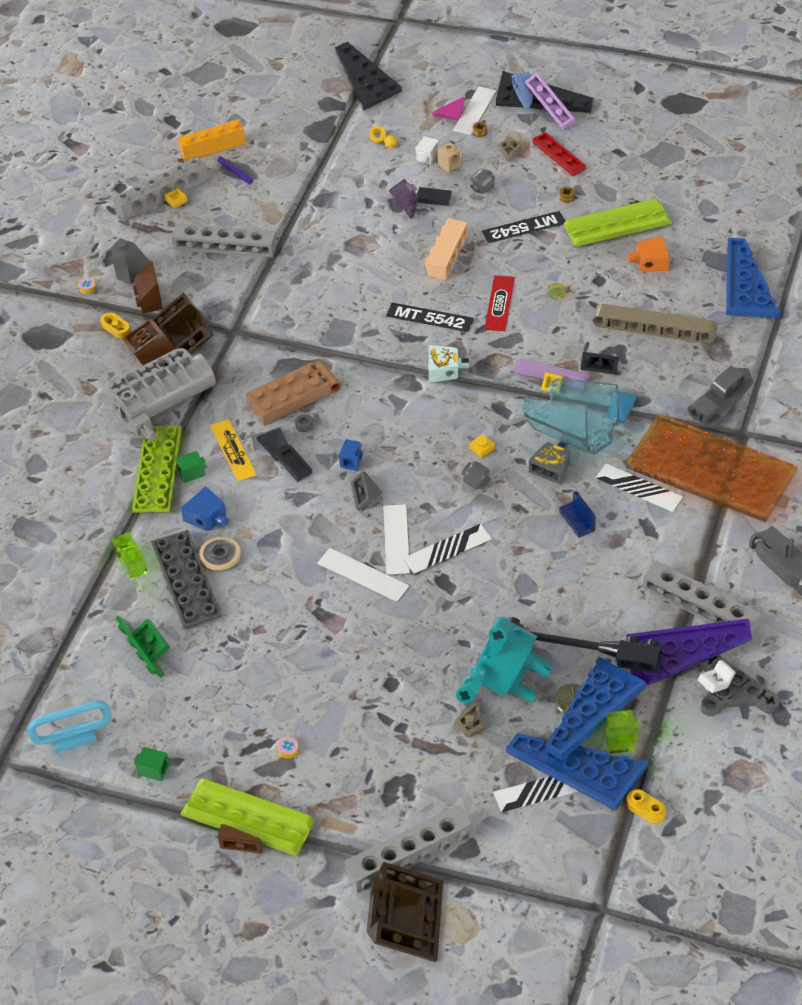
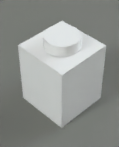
(427, 150)

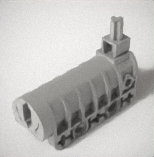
(159, 389)

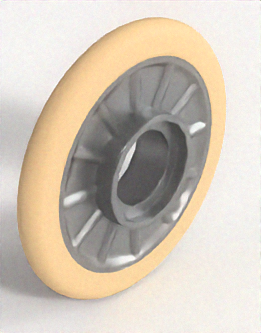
(219, 563)

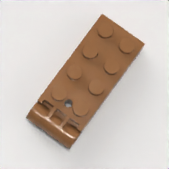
(292, 391)

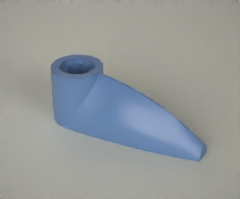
(523, 92)

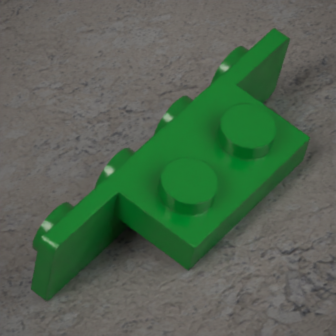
(147, 641)

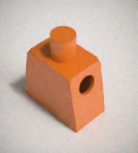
(650, 255)

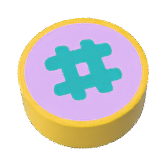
(86, 285)
(288, 747)

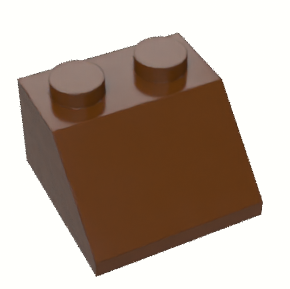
(147, 290)

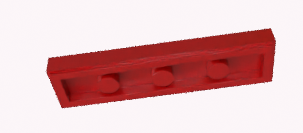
(559, 154)

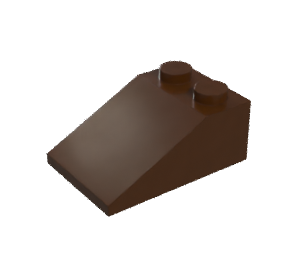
(148, 342)

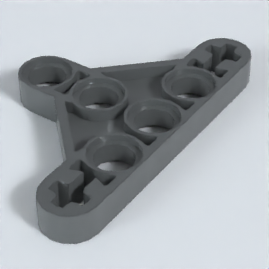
(738, 693)

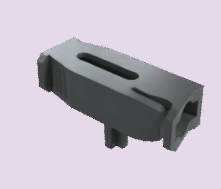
(779, 555)

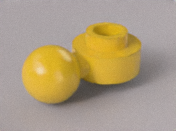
(390, 141)

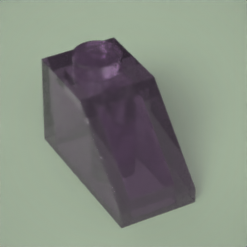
(405, 196)

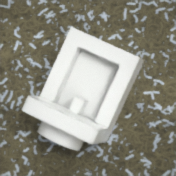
(718, 678)

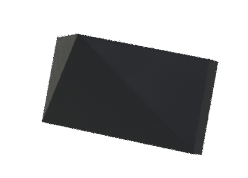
(599, 363)
(273, 441)

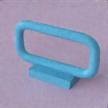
(74, 735)

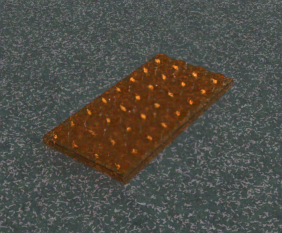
(711, 467)

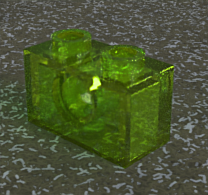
(129, 555)
(621, 731)

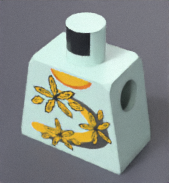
(445, 363)

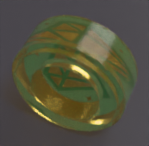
(556, 291)

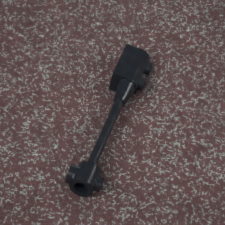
(628, 653)

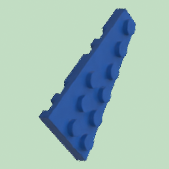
(745, 285)
(604, 691)
(586, 770)

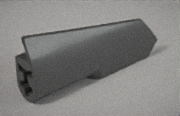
(721, 397)

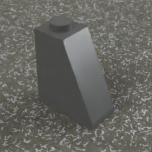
(127, 260)

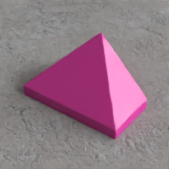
(451, 110)

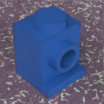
(350, 455)

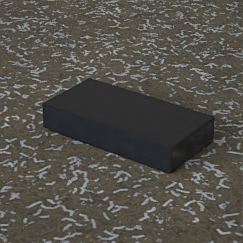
(434, 196)
(293, 463)

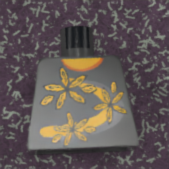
(551, 462)

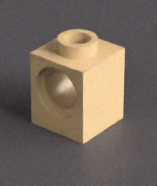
(449, 157)

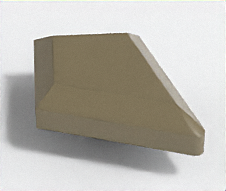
(509, 148)
(470, 720)

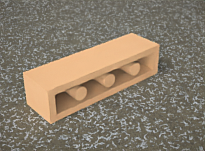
(446, 249)

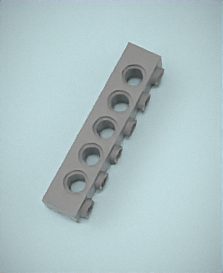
(152, 191)
(224, 240)
(696, 597)
(413, 838)

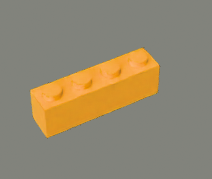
(211, 140)

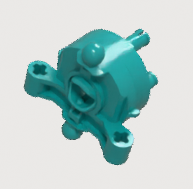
(504, 663)

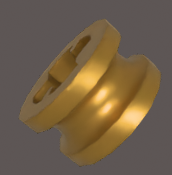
(479, 129)
(566, 194)

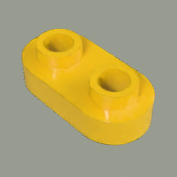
(115, 325)
(645, 805)

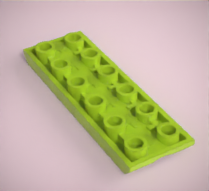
(616, 222)
(157, 471)
(272, 823)

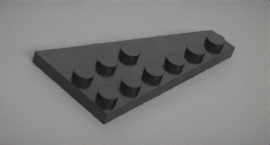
(365, 77)
(571, 100)

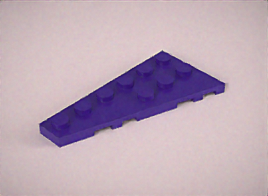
(692, 645)

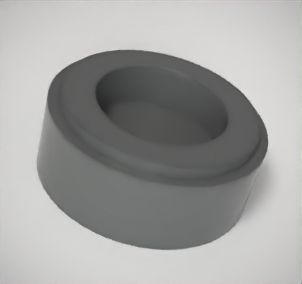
(304, 423)

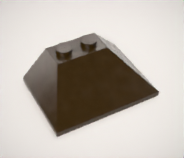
(183, 324)
(406, 911)

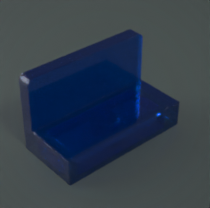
(579, 516)

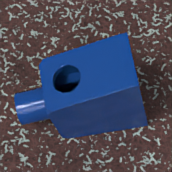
(205, 510)

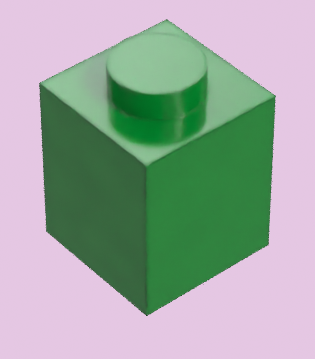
(191, 466)
(152, 763)

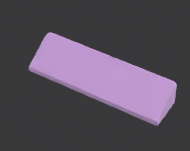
(550, 101)
(538, 370)

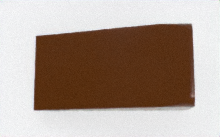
(234, 839)

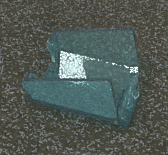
(576, 413)

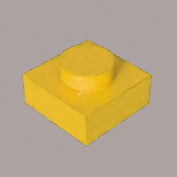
(175, 198)
(547, 380)
(482, 446)

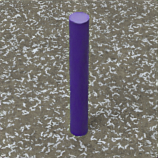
(235, 170)

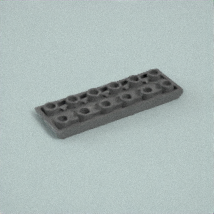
(186, 579)

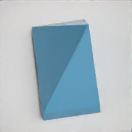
(626, 403)

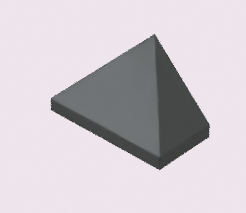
(364, 490)

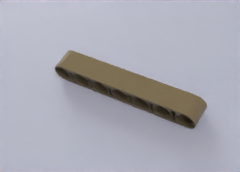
(655, 323)

